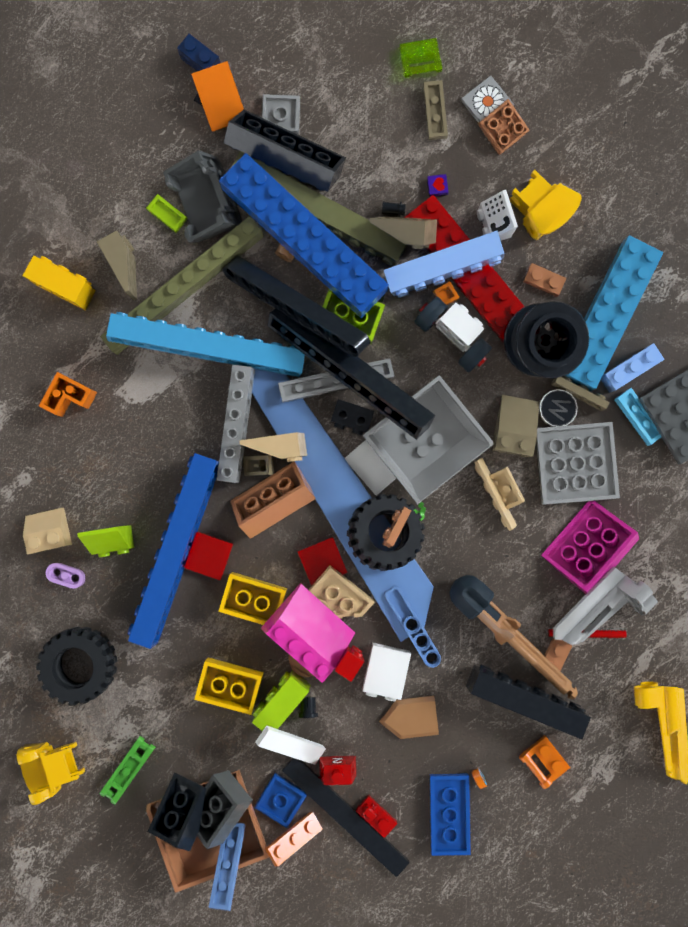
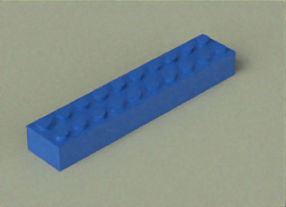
(303, 235)
(174, 551)

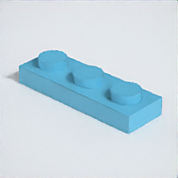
(638, 417)

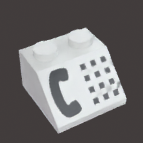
(497, 215)

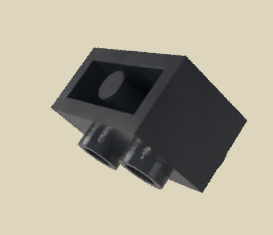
(352, 417)

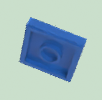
(280, 800)

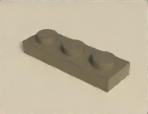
(435, 110)
(581, 392)

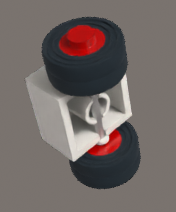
(458, 328)

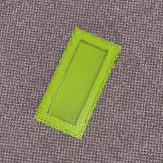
(166, 213)

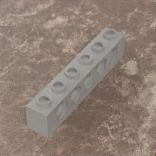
(235, 423)

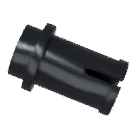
(393, 208)

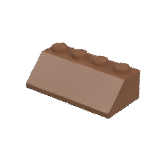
(272, 500)

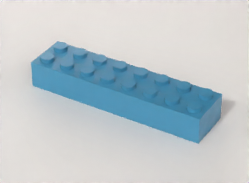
(614, 307)

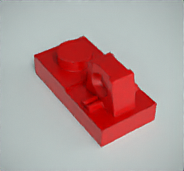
(376, 816)

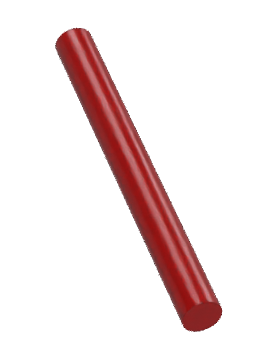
(601, 633)

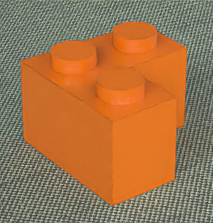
(62, 392)

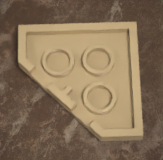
(340, 594)

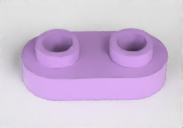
(66, 575)

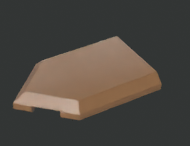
(412, 717)

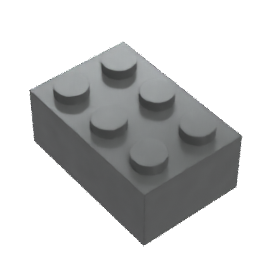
(222, 808)

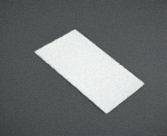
(370, 467)

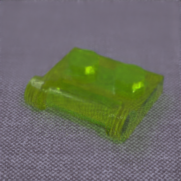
(420, 52)

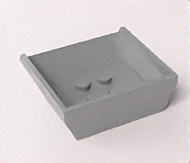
(439, 452)

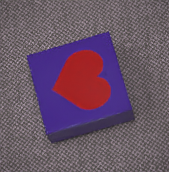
(437, 185)

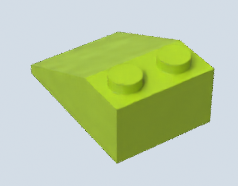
(108, 540)

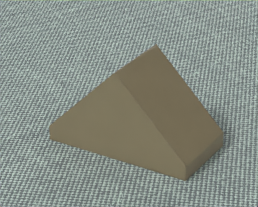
(258, 465)

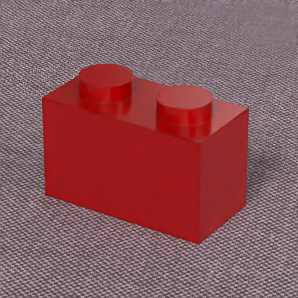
(350, 663)

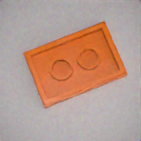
(218, 94)

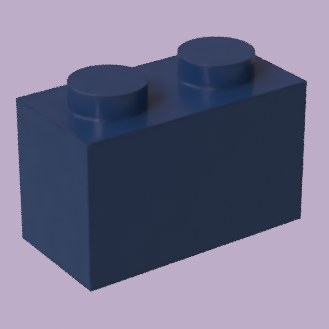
(197, 54)

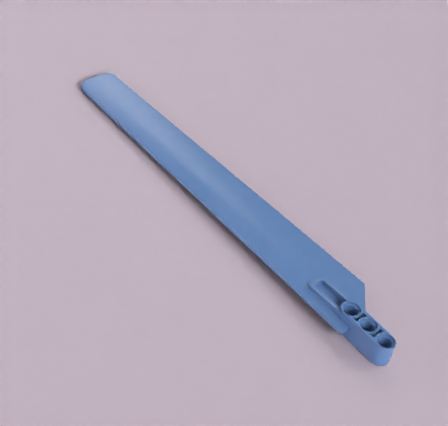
(339, 492)

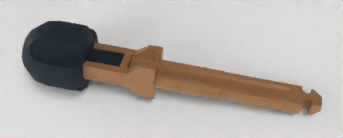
(475, 599)

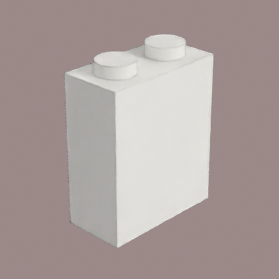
(386, 671)

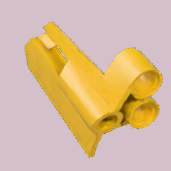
(672, 723)

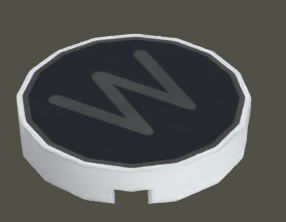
(558, 408)

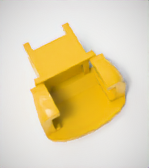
(545, 205)
(47, 769)

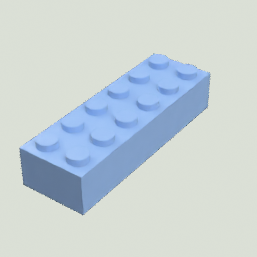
(445, 264)

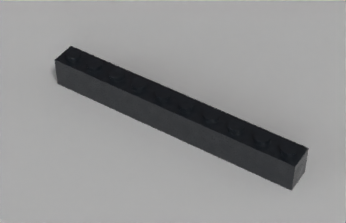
(355, 375)

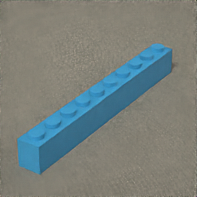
(204, 345)

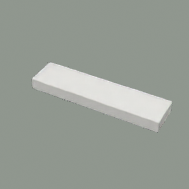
(290, 745)

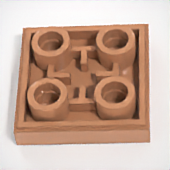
(503, 127)

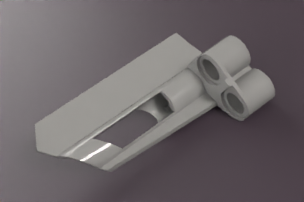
(604, 599)

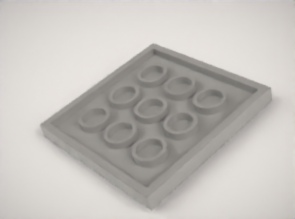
(577, 463)

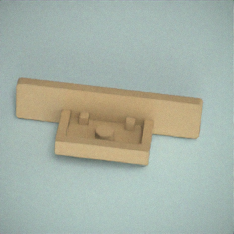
(502, 490)

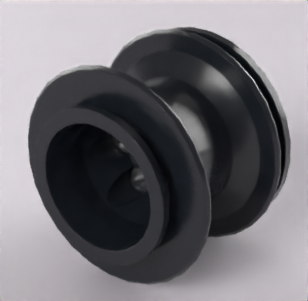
(524, 342)

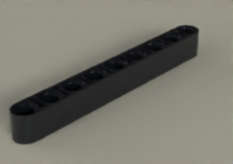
(297, 306)

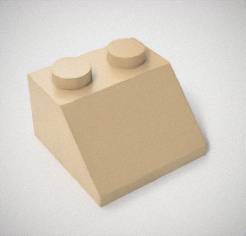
(46, 531)

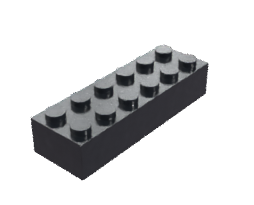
(284, 150)
(527, 701)

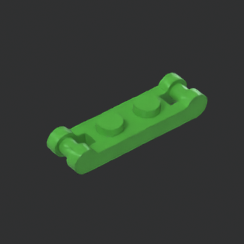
(127, 770)

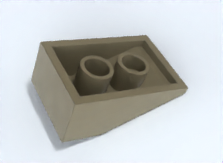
(409, 231)
(119, 255)
(516, 426)

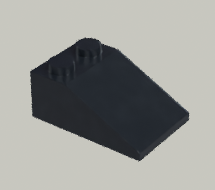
(179, 813)

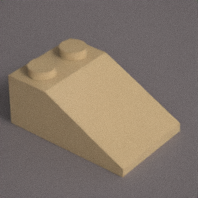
(284, 446)

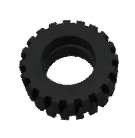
(367, 551)
(56, 680)

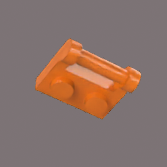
(549, 757)

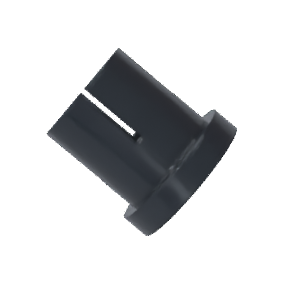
(308, 708)

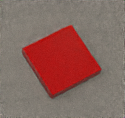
(208, 555)
(320, 557)

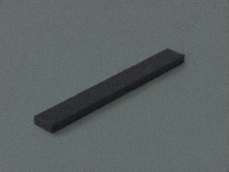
(346, 816)

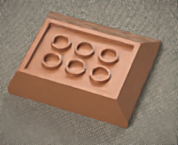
(200, 864)

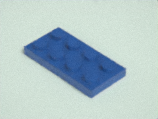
(450, 814)

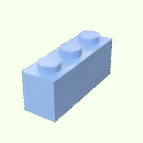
(631, 368)

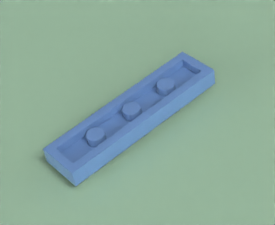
(227, 869)

